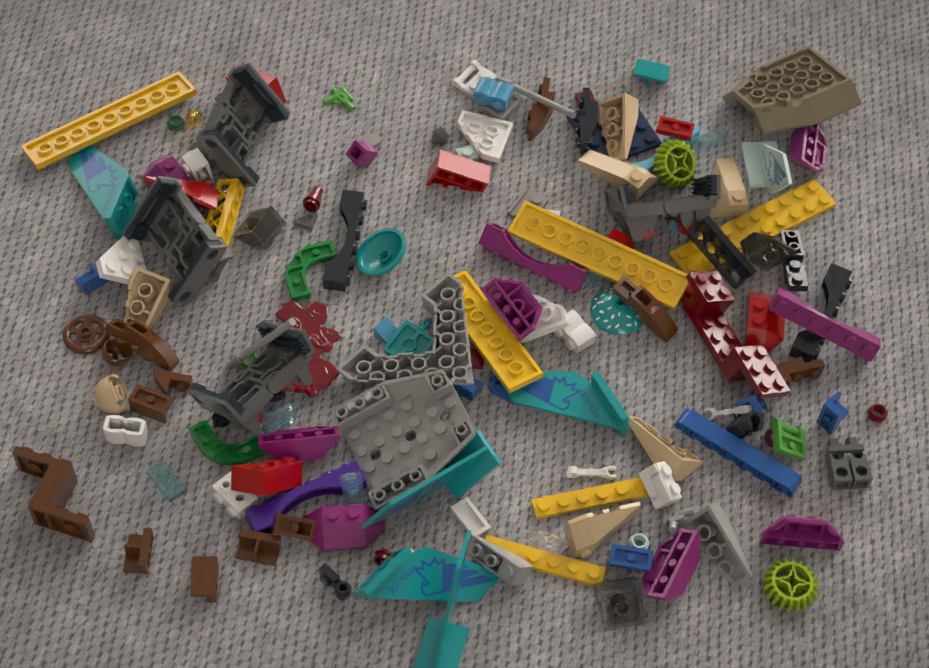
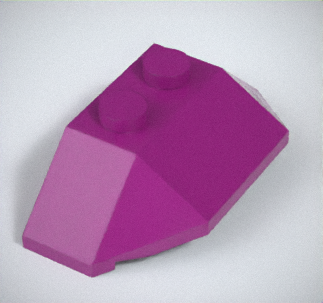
(808, 147)
(166, 167)
(514, 305)
(300, 443)
(342, 527)
(802, 533)
(673, 565)

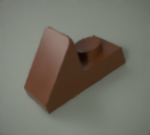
(167, 380)
(293, 527)

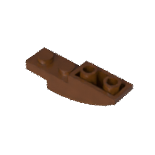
(540, 113)
(648, 307)
(148, 343)
(796, 370)

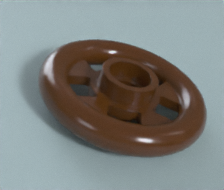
(94, 345)

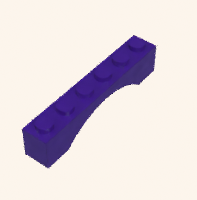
(262, 516)

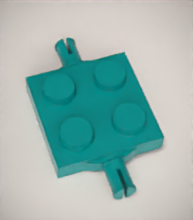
(410, 339)

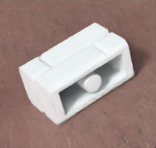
(660, 485)

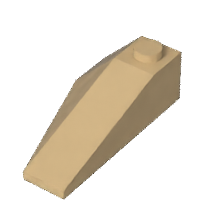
(619, 172)

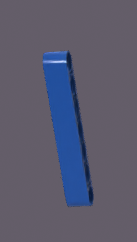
(739, 451)

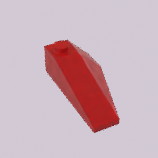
(198, 192)

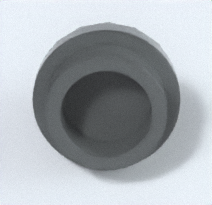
(439, 136)

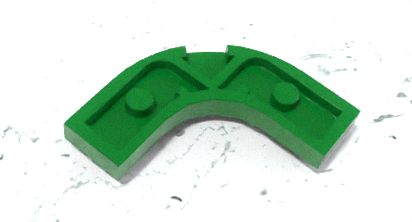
(301, 263)
(223, 452)

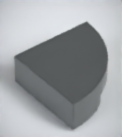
(306, 222)

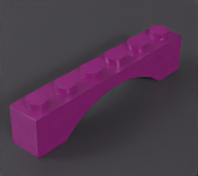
(500, 241)
(850, 338)

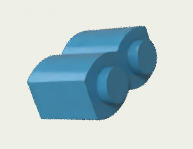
(493, 93)

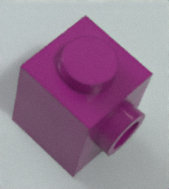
(361, 153)

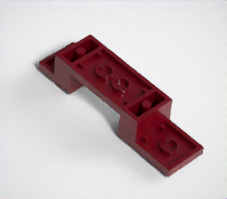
(736, 362)

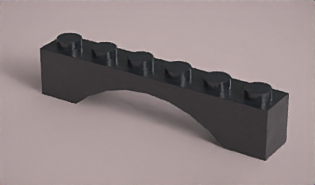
(337, 271)
(833, 285)

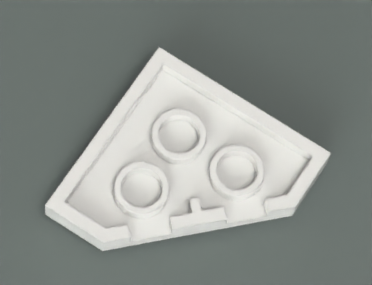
(485, 134)
(121, 261)
(551, 319)

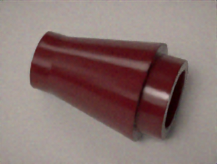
(313, 199)

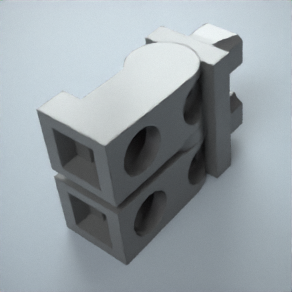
(847, 464)

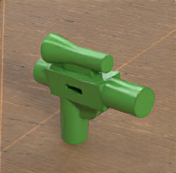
(340, 97)

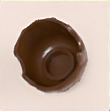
(112, 348)

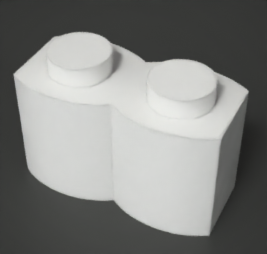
(577, 335)
(129, 431)

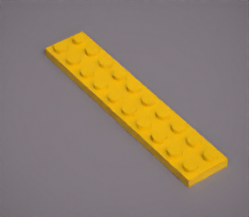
(108, 120)
(769, 219)
(598, 253)

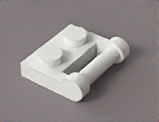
(470, 86)

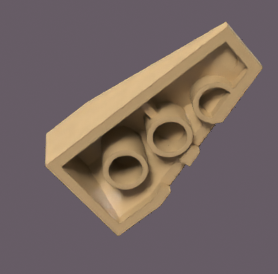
(618, 122)
(733, 193)
(146, 297)
(660, 449)
(590, 531)

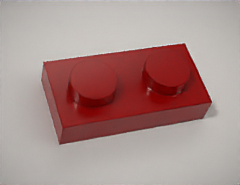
(675, 128)

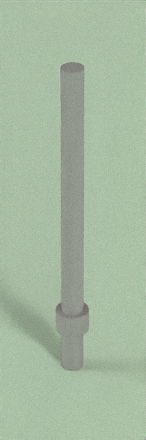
(566, 111)
(241, 357)

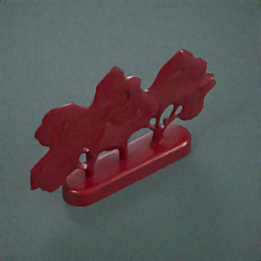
(322, 339)

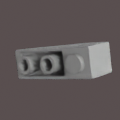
(499, 561)

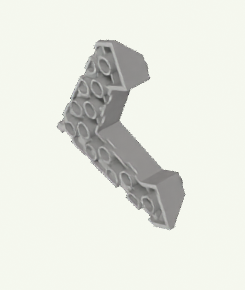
(450, 344)

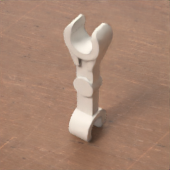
(738, 410)
(574, 472)

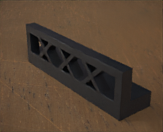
(714, 235)

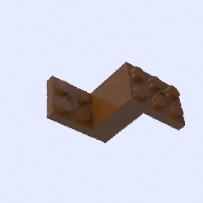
(53, 493)

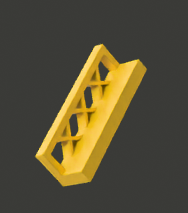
(228, 210)

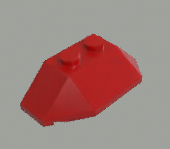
(761, 324)

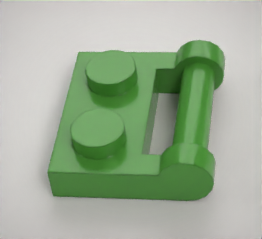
(786, 444)

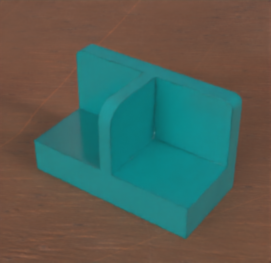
(651, 71)

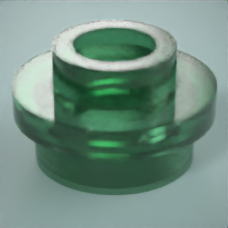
(175, 127)

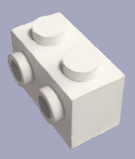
(197, 166)
(235, 501)

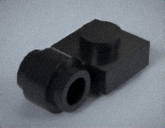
(330, 577)

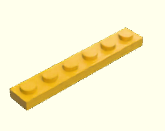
(588, 498)
(553, 563)

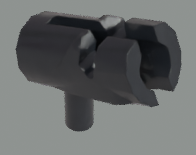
(746, 424)

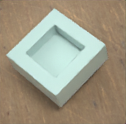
(467, 152)

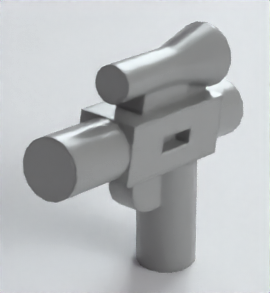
(674, 516)

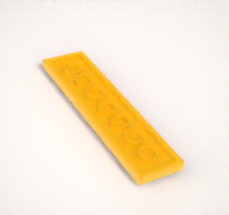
(495, 339)

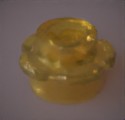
(198, 116)

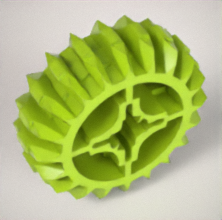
(682, 163)
(806, 584)

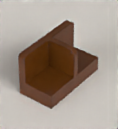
(150, 403)
(258, 547)
(138, 552)
(204, 577)

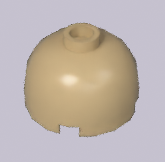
(108, 393)

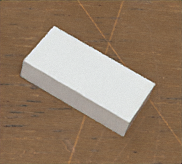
(470, 517)

